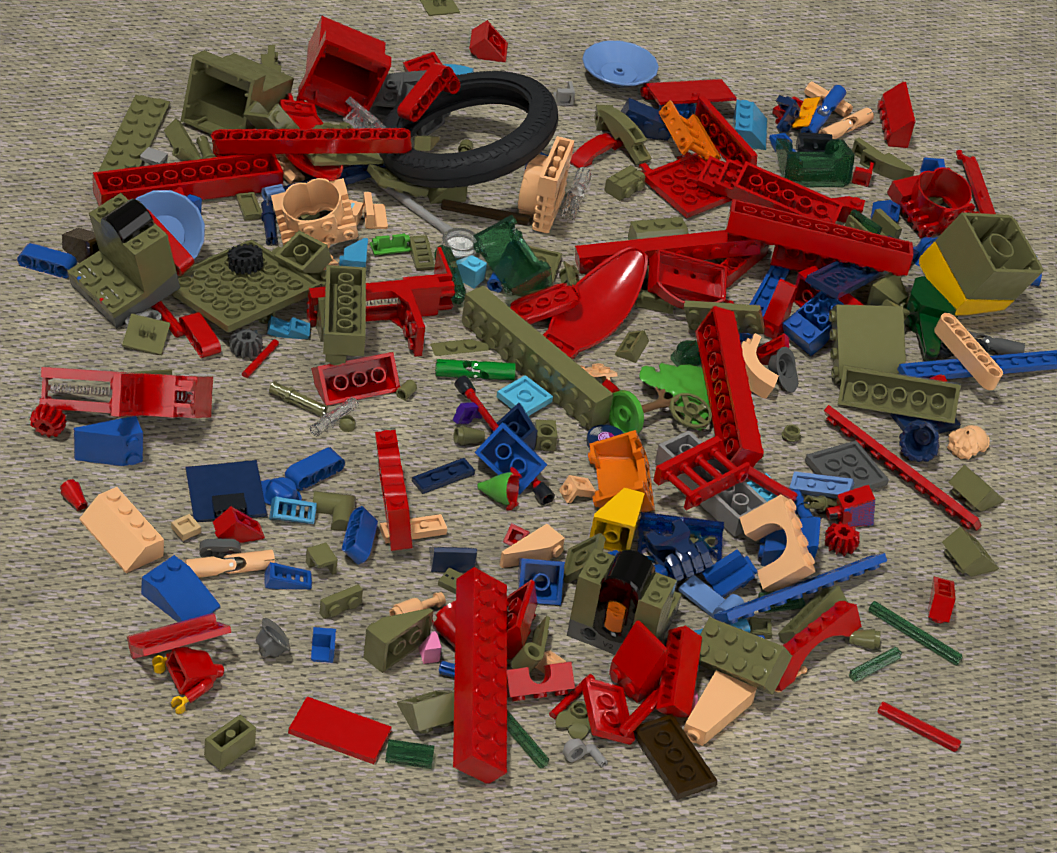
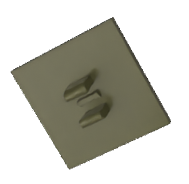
(439, 7)
(146, 334)

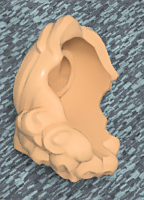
(968, 441)

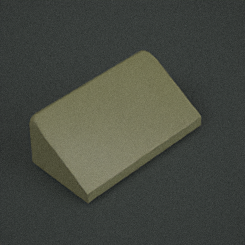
(632, 346)

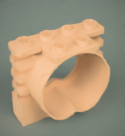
(545, 184)
(311, 199)

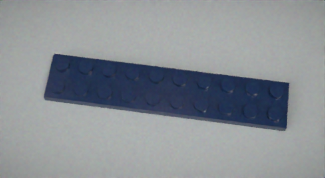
(842, 278)

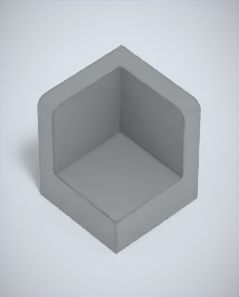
(565, 97)
(154, 156)

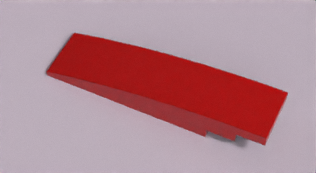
(766, 189)

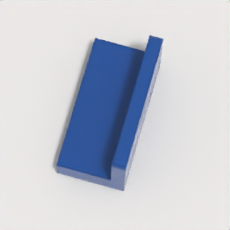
(729, 573)

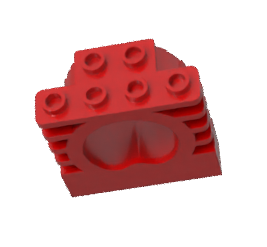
(914, 195)

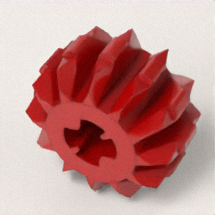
(48, 420)
(842, 538)

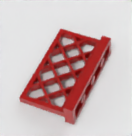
(176, 635)

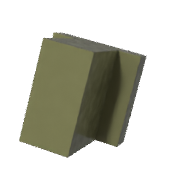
(224, 89)

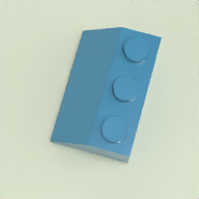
(750, 124)

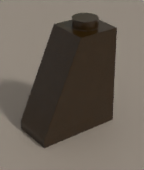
(80, 243)

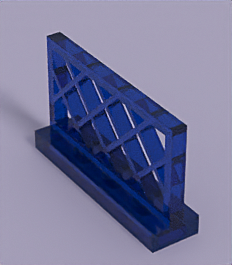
(663, 525)

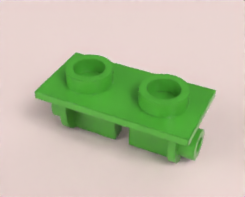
(383, 245)

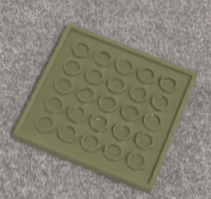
(239, 299)

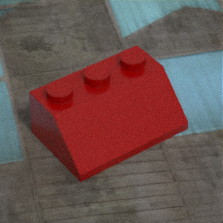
(520, 615)

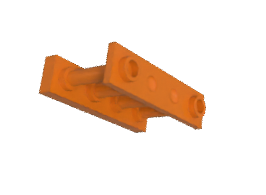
(688, 132)

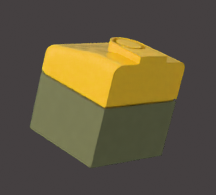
(981, 263)

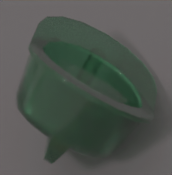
(686, 353)

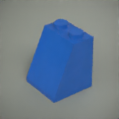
(775, 542)

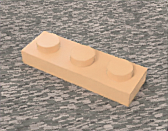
(421, 527)

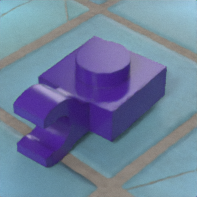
(466, 412)

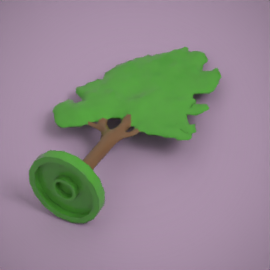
(627, 411)

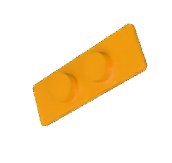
(807, 111)

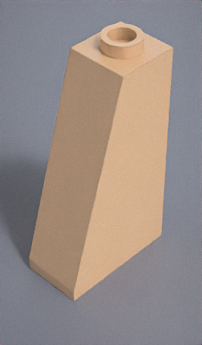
(718, 706)

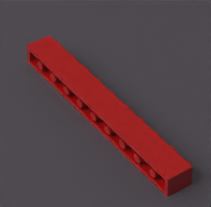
(695, 245)

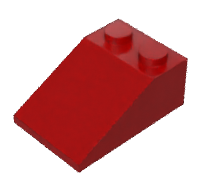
(638, 663)

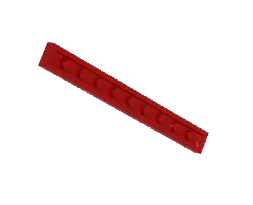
(906, 472)

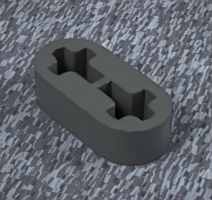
(219, 548)

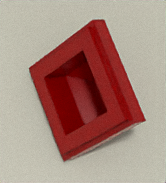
(515, 534)

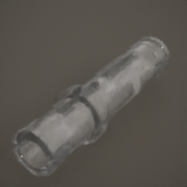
(329, 420)

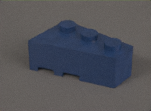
(646, 119)

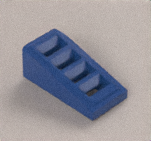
(274, 579)

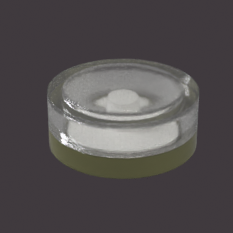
(460, 242)

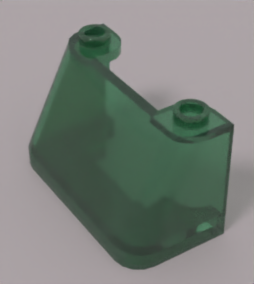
(816, 169)
(512, 258)

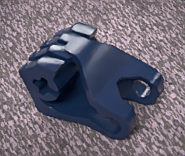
(678, 552)

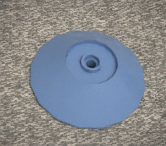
(620, 63)
(178, 216)

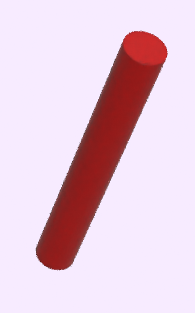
(260, 358)
(568, 700)

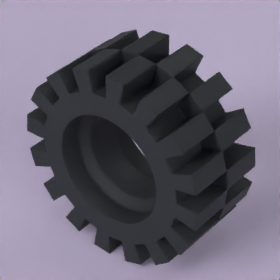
(245, 259)

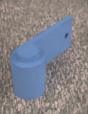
(707, 598)

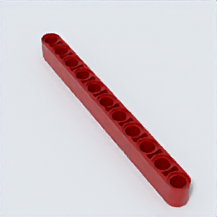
(311, 141)

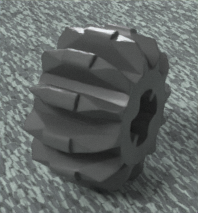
(246, 343)

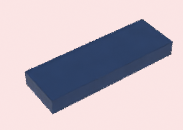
(443, 475)

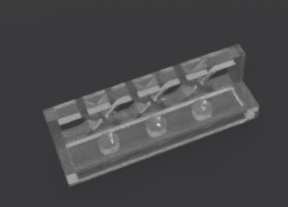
(362, 115)

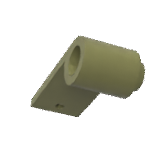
(533, 651)

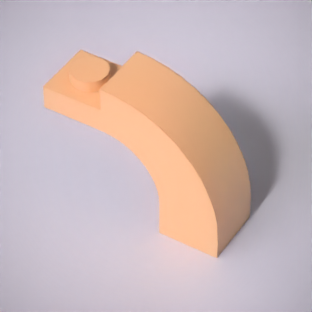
(760, 378)

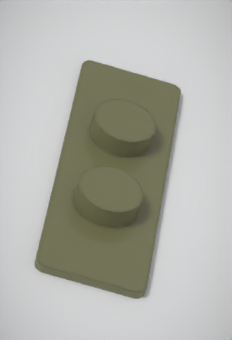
(458, 347)

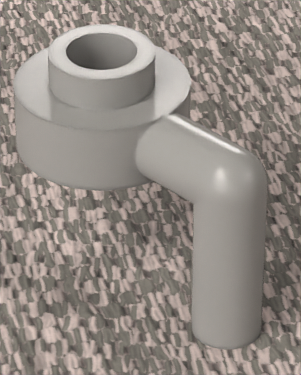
(575, 750)

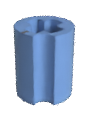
(272, 190)

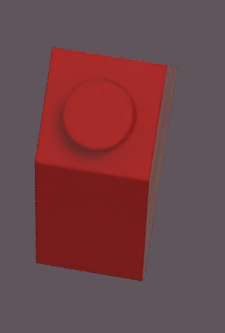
(237, 526)

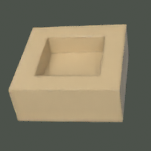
(186, 527)

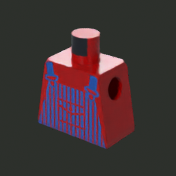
(854, 507)

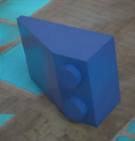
(110, 442)
(507, 450)
(178, 591)

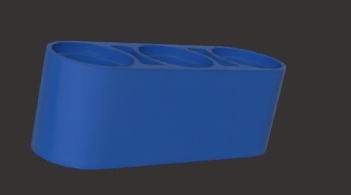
(46, 260)
(315, 467)
(360, 535)

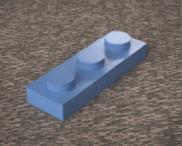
(820, 484)

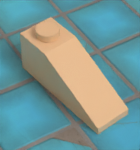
(540, 545)

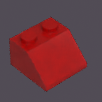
(488, 43)

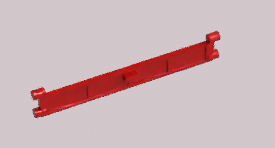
(977, 183)

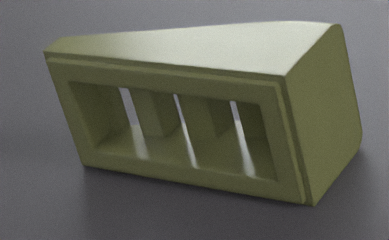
(421, 252)

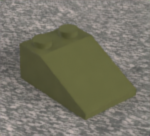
(396, 637)

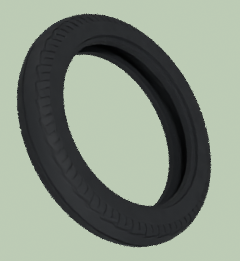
(485, 162)

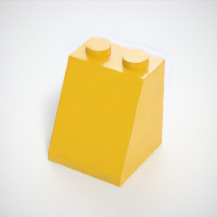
(618, 520)

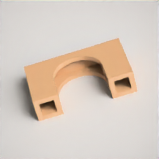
(796, 560)

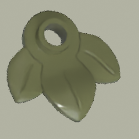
(575, 722)

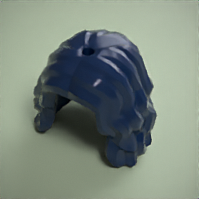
(917, 444)

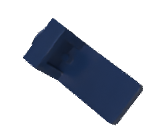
(792, 112)

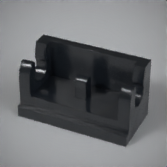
(812, 142)

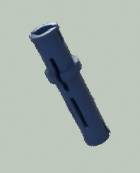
(268, 217)

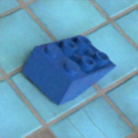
(810, 324)

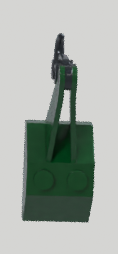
(925, 309)

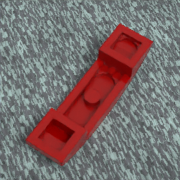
(594, 147)

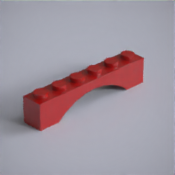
(837, 621)

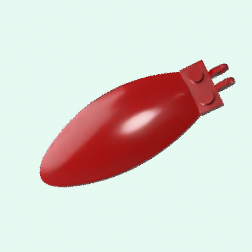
(306, 117)
(605, 302)

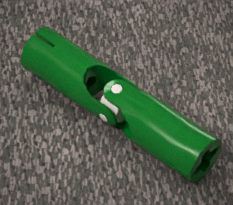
(482, 370)

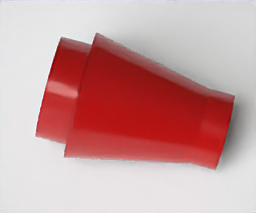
(73, 494)

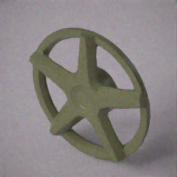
(690, 410)

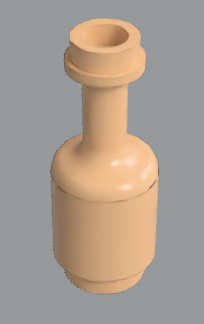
(415, 604)

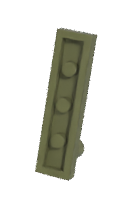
(183, 146)

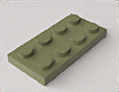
(748, 317)

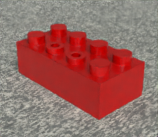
(685, 278)

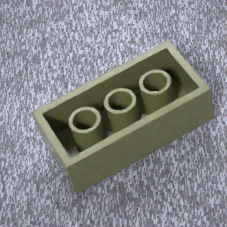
(743, 655)

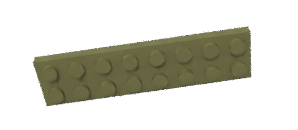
(135, 133)

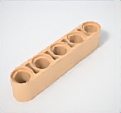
(968, 351)

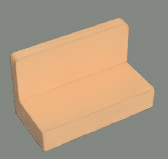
(374, 214)

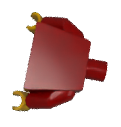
(191, 672)

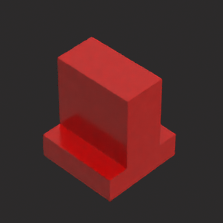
(343, 66)

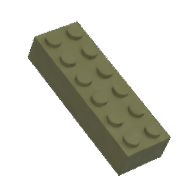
(345, 310)

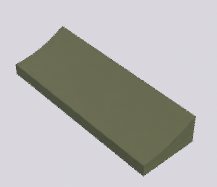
(899, 394)

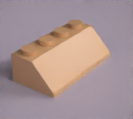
(122, 530)

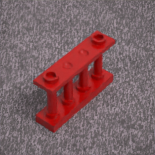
(695, 457)

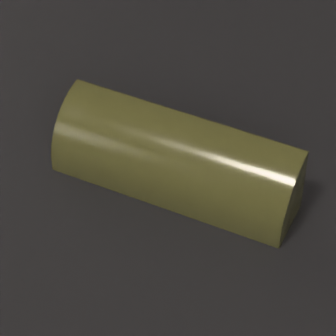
(819, 604)

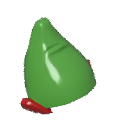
(503, 488)

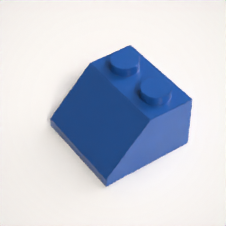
(547, 578)

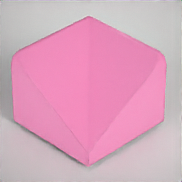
(431, 649)

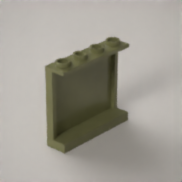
(867, 338)

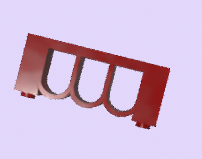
(393, 490)

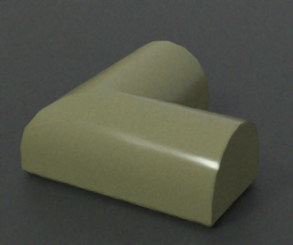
(336, 504)

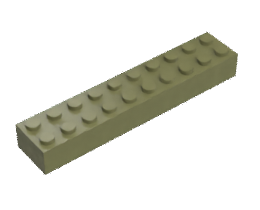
(537, 358)

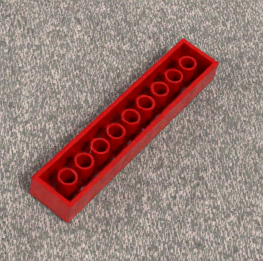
(201, 177)
(819, 237)
(728, 387)
(480, 676)

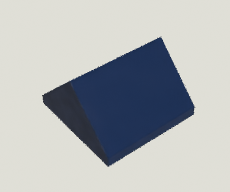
(521, 424)
(456, 558)

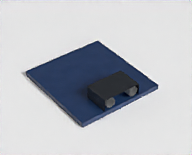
(224, 485)

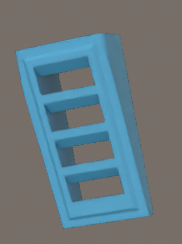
(285, 502)

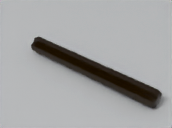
(484, 212)

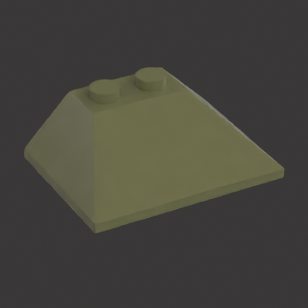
(343, 158)

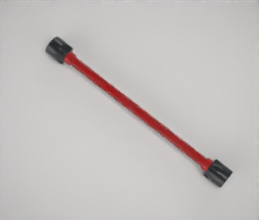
(466, 388)

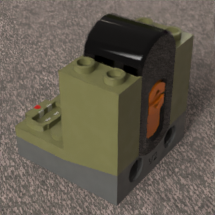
(132, 262)
(616, 594)

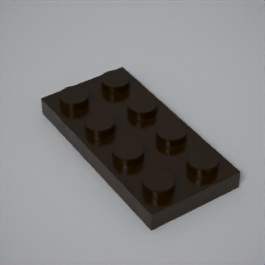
(674, 757)

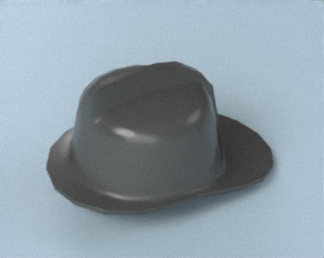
(785, 366)
(272, 639)

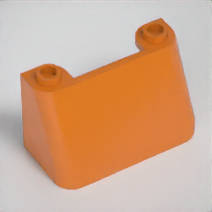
(619, 465)

